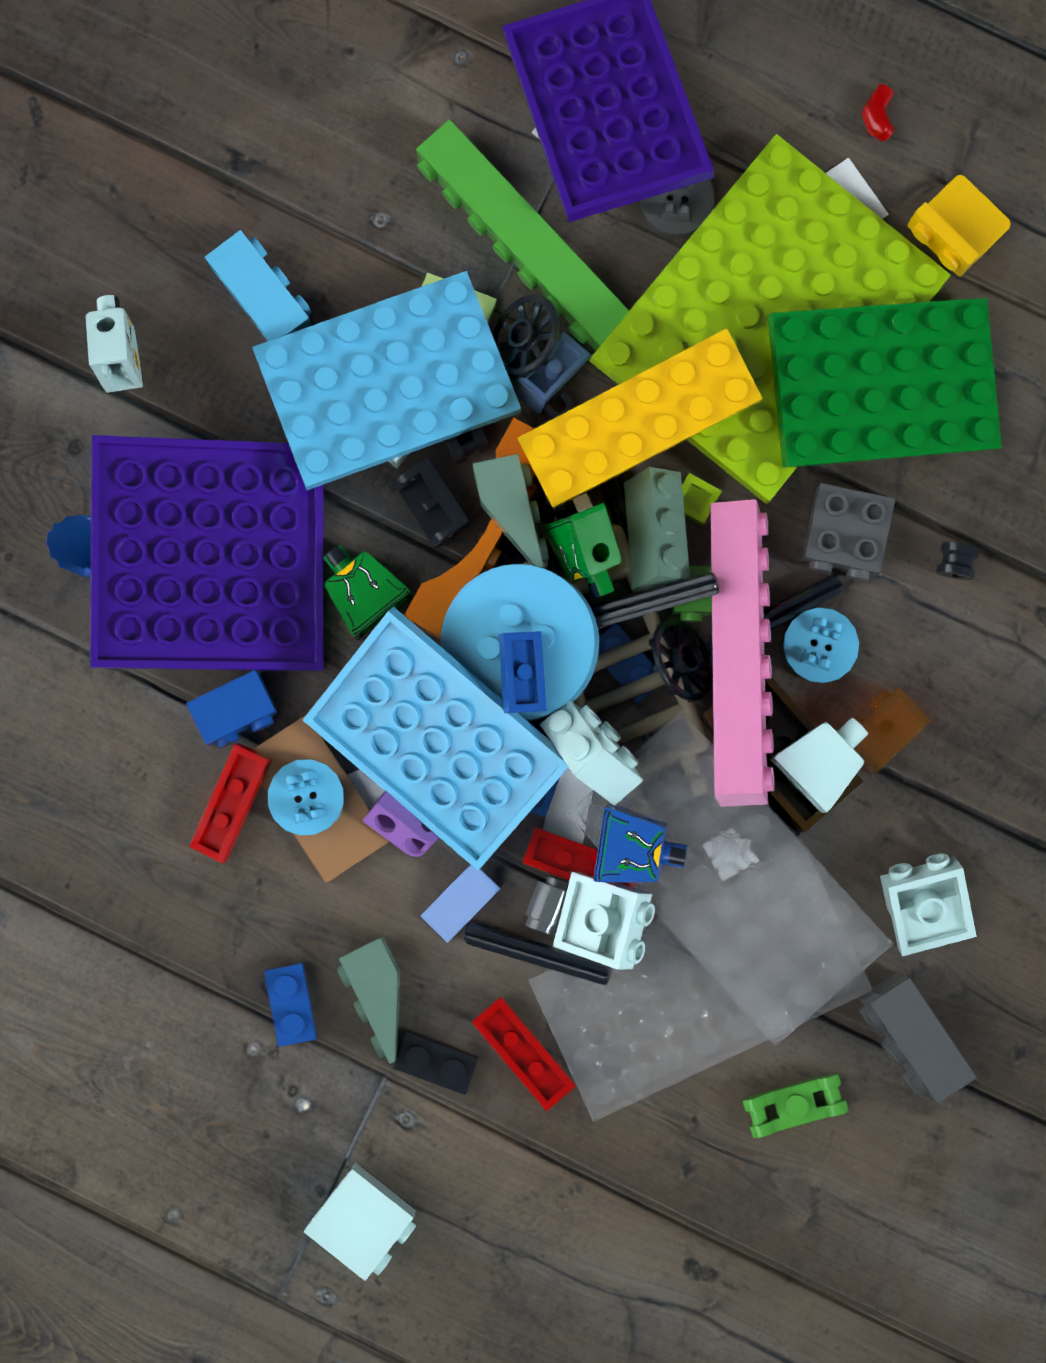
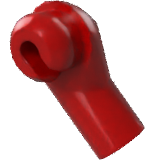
(875, 116)

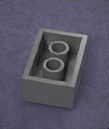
(915, 1038)

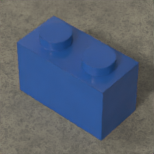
(233, 709)

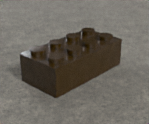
(787, 726)

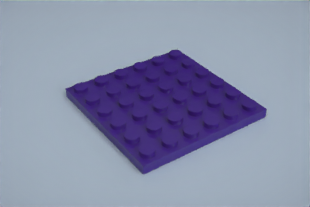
(203, 556)

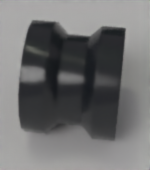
(957, 561)

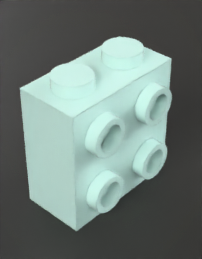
(592, 751)
(361, 1223)

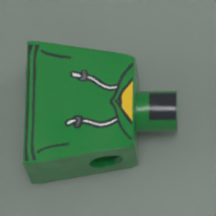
(586, 548)
(362, 590)

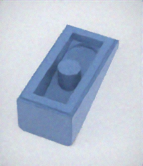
(549, 380)
(460, 902)

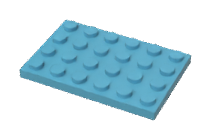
(386, 380)
(436, 739)

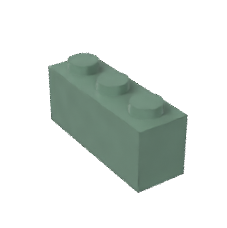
(656, 528)

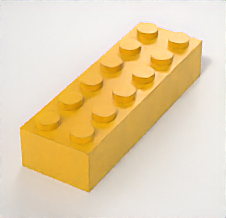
(640, 418)

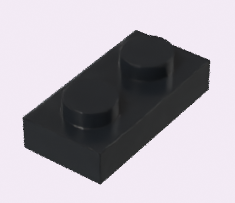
(436, 1062)

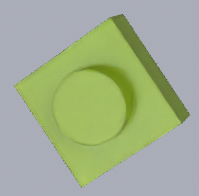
(698, 498)

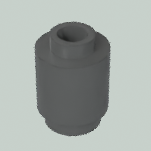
(546, 905)

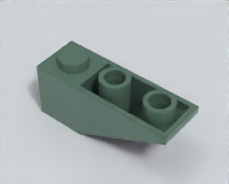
(505, 499)
(376, 984)

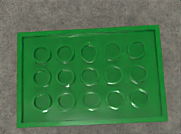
(884, 382)

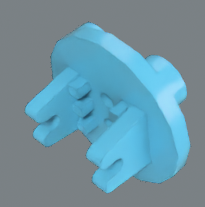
(826, 628)
(302, 779)

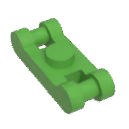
(795, 1105)

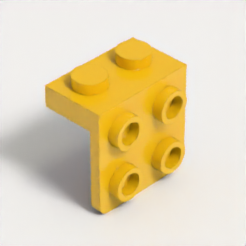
(959, 224)

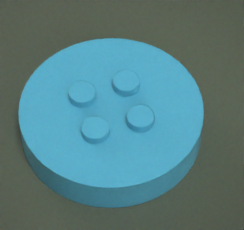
(524, 601)

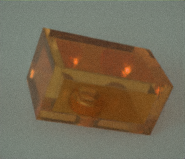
(889, 728)

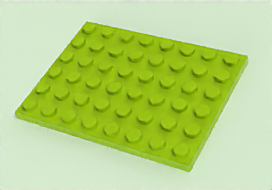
(769, 246)

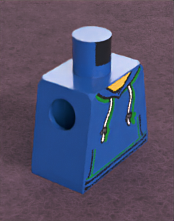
(634, 847)

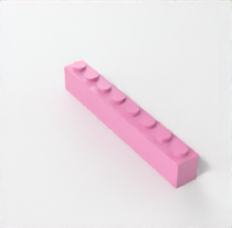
(739, 656)

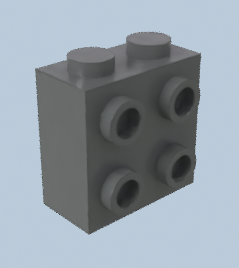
(847, 532)

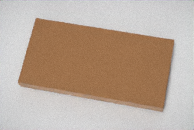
(348, 838)

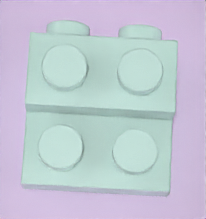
(928, 904)
(604, 921)

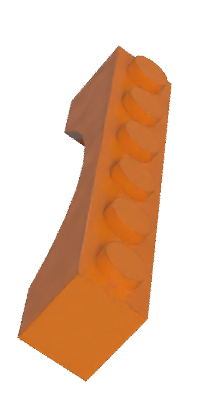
(436, 595)

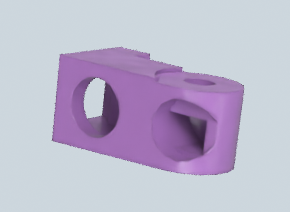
(399, 826)

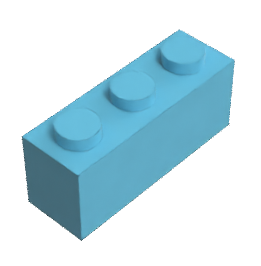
(258, 287)

